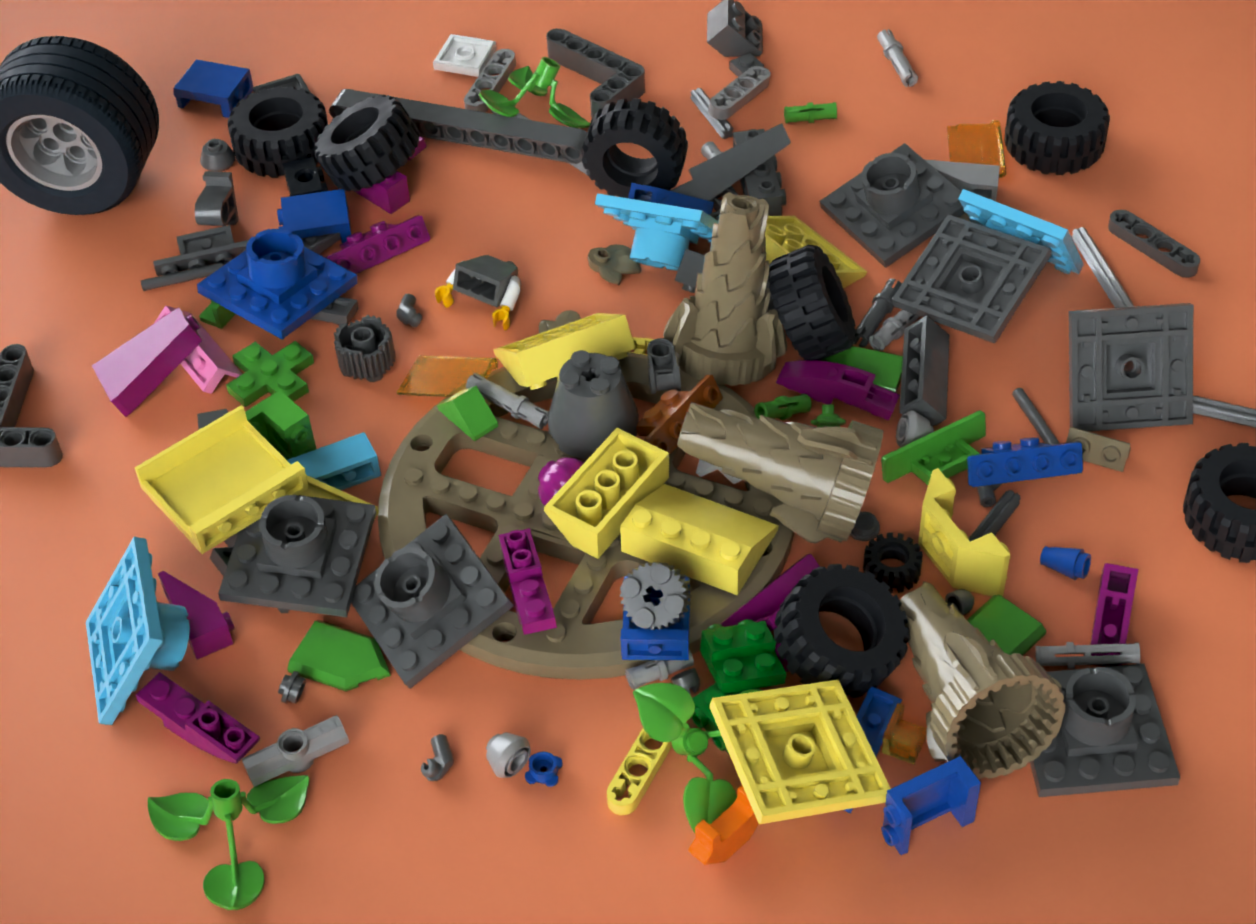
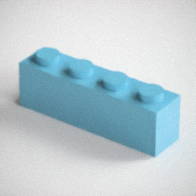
(342, 462)

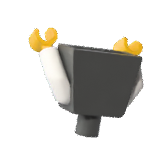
(487, 281)

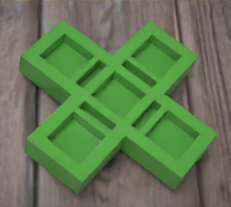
(269, 372)

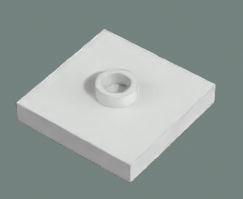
(464, 55)

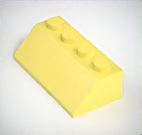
(606, 489)

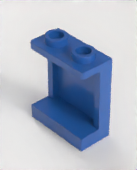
(214, 84)
(316, 214)
(656, 644)
(928, 796)

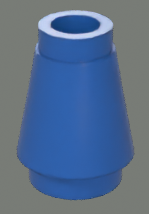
(1067, 561)

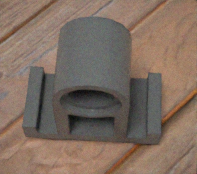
(217, 201)

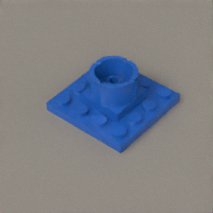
(277, 282)

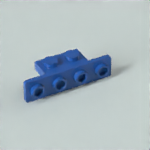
(1023, 462)

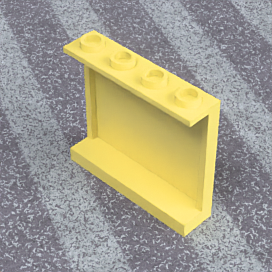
(219, 479)

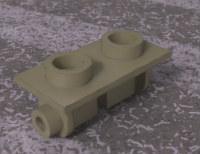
(1101, 449)

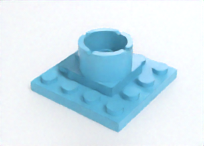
(1024, 226)
(660, 229)
(132, 632)

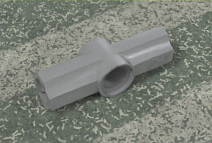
(280, 756)

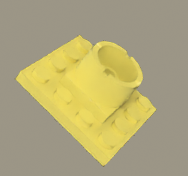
(799, 751)

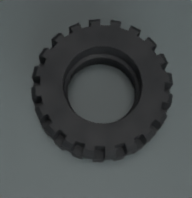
(636, 124)
(1056, 127)
(275, 129)
(367, 143)
(811, 303)
(1209, 511)
(860, 601)

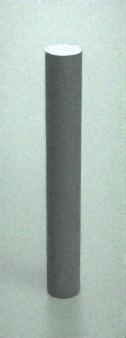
(179, 277)
(1034, 417)

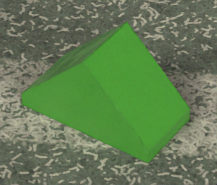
(469, 413)

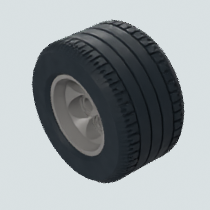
(73, 125)

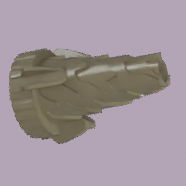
(728, 320)
(811, 469)
(983, 702)

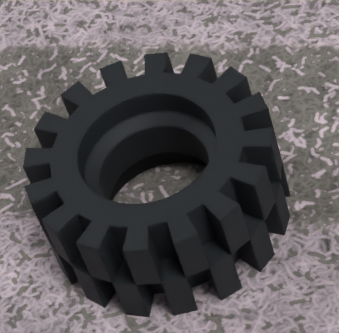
(897, 549)

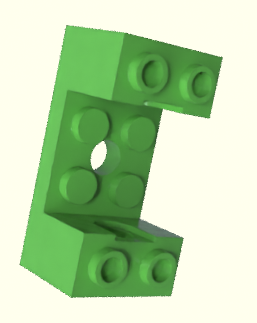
(283, 425)

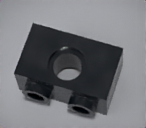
(304, 177)

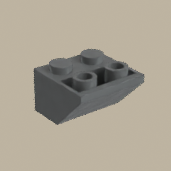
(734, 30)

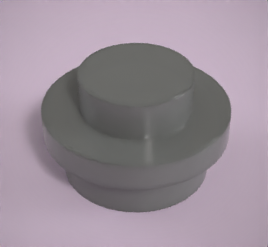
(865, 527)
(292, 687)

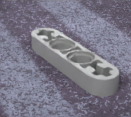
(487, 80)
(739, 92)

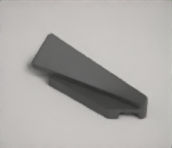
(730, 166)

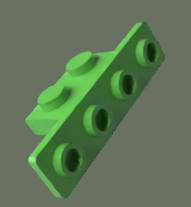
(941, 449)

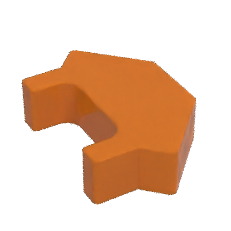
(726, 834)

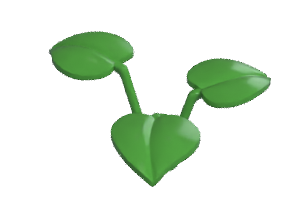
(537, 85)
(664, 715)
(181, 814)

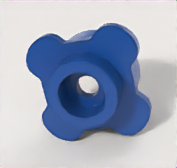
(541, 761)

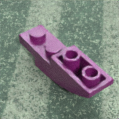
(833, 380)
(527, 581)
(197, 722)

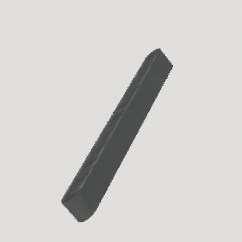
(483, 128)

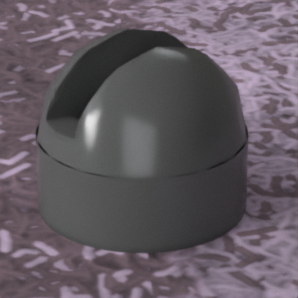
(962, 600)
(687, 679)

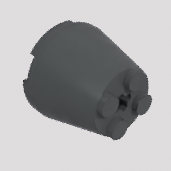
(590, 404)

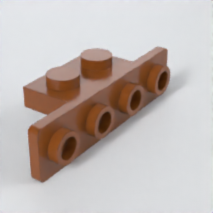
(665, 419)

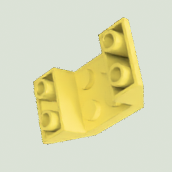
(965, 564)

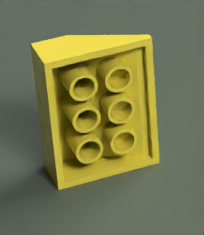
(790, 233)
(544, 354)
(696, 537)

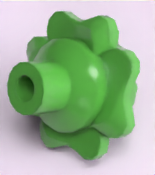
(828, 417)

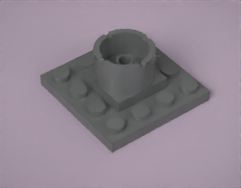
(893, 204)
(971, 278)
(1158, 371)
(300, 555)
(429, 600)
(1107, 735)

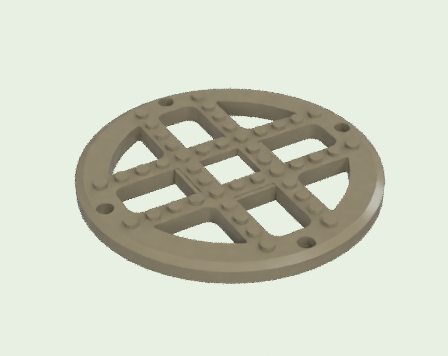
(576, 646)

